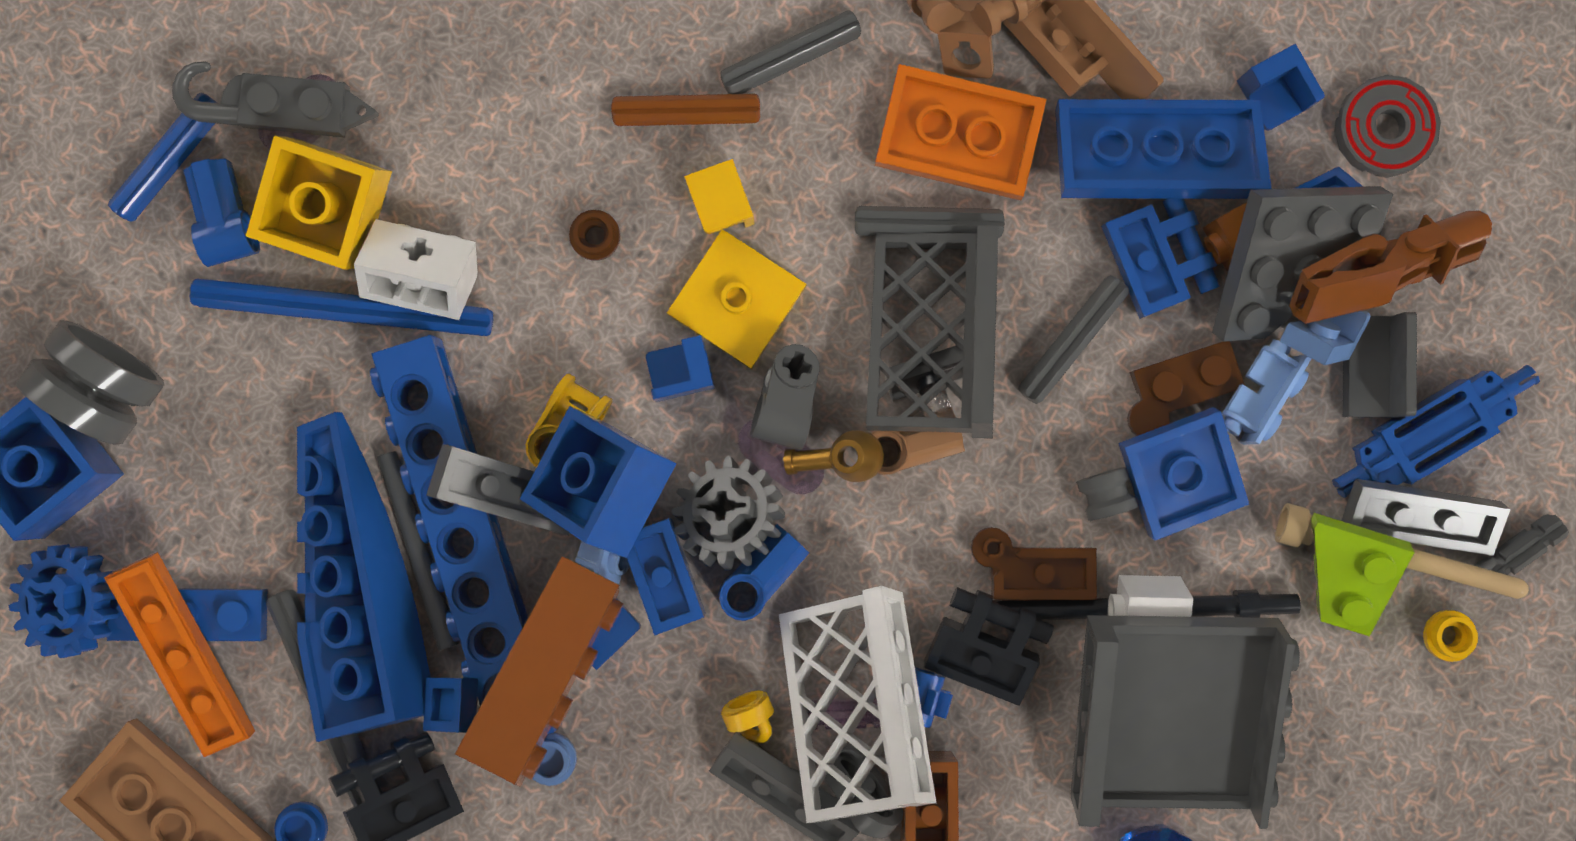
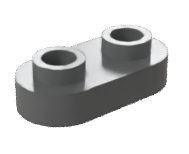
(875, 824)

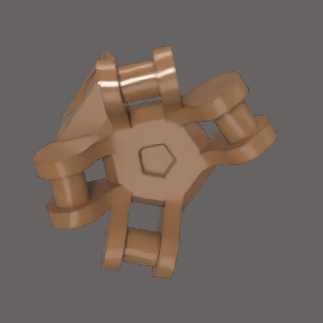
(968, 22)

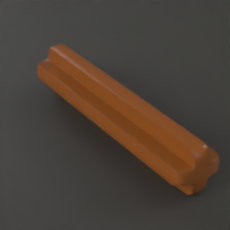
(685, 109)

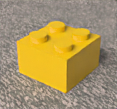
(317, 202)

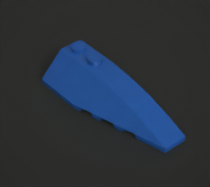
(361, 621)

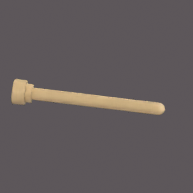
(1295, 529)

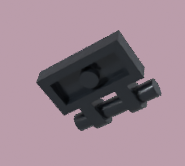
(984, 660)
(402, 810)

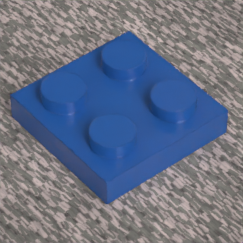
(1184, 473)

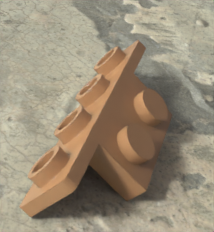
(1080, 42)

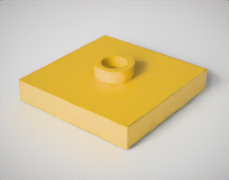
(736, 299)

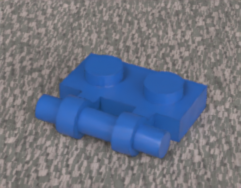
(1148, 262)

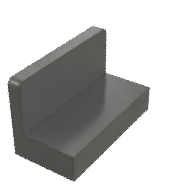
(1383, 369)

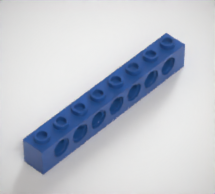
(393, 376)

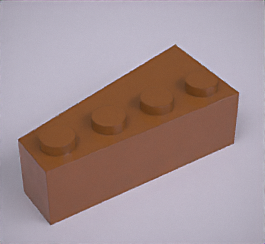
(539, 673)

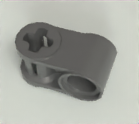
(786, 403)

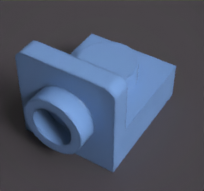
(1327, 339)

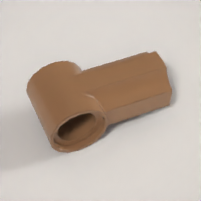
(920, 447)

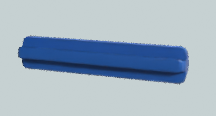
(159, 165)

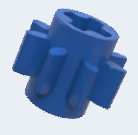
(932, 697)

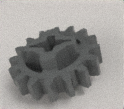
(743, 527)

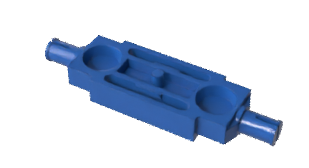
(1478, 404)

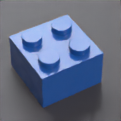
(47, 471)
(597, 482)

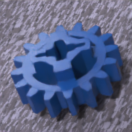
(63, 601)

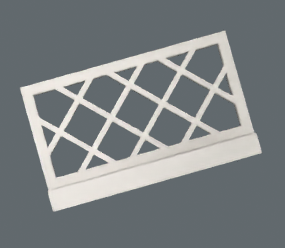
(897, 705)

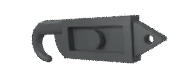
(275, 103)

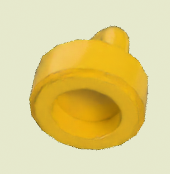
(747, 712)

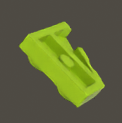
(1355, 572)

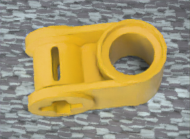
(556, 409)

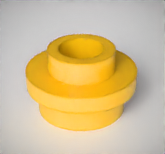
(1465, 635)

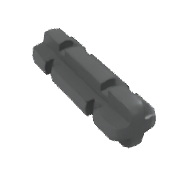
(1526, 546)

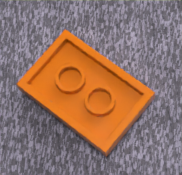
(960, 132)

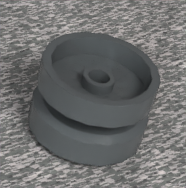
(89, 383)

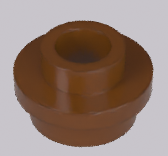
(580, 228)

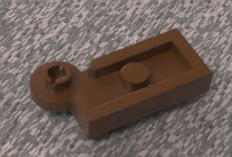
(1182, 383)
(1035, 571)

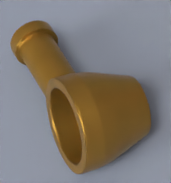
(867, 465)

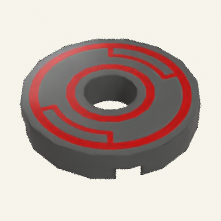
(1412, 110)

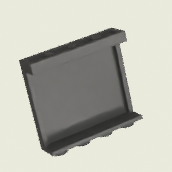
(1181, 714)

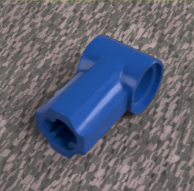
(219, 213)
(765, 573)

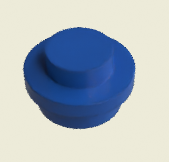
(301, 823)

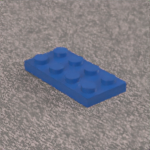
(1161, 148)

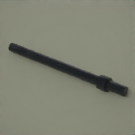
(1239, 604)

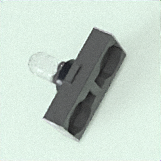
(923, 379)

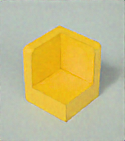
(719, 197)

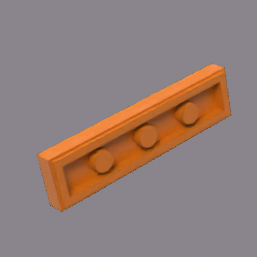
(180, 654)

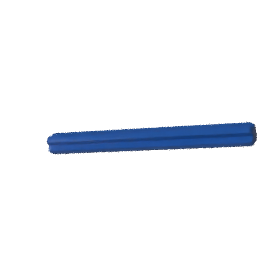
(331, 307)

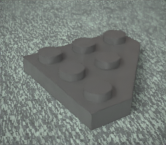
(1281, 237)

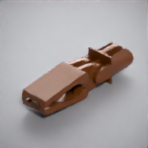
(1374, 268)

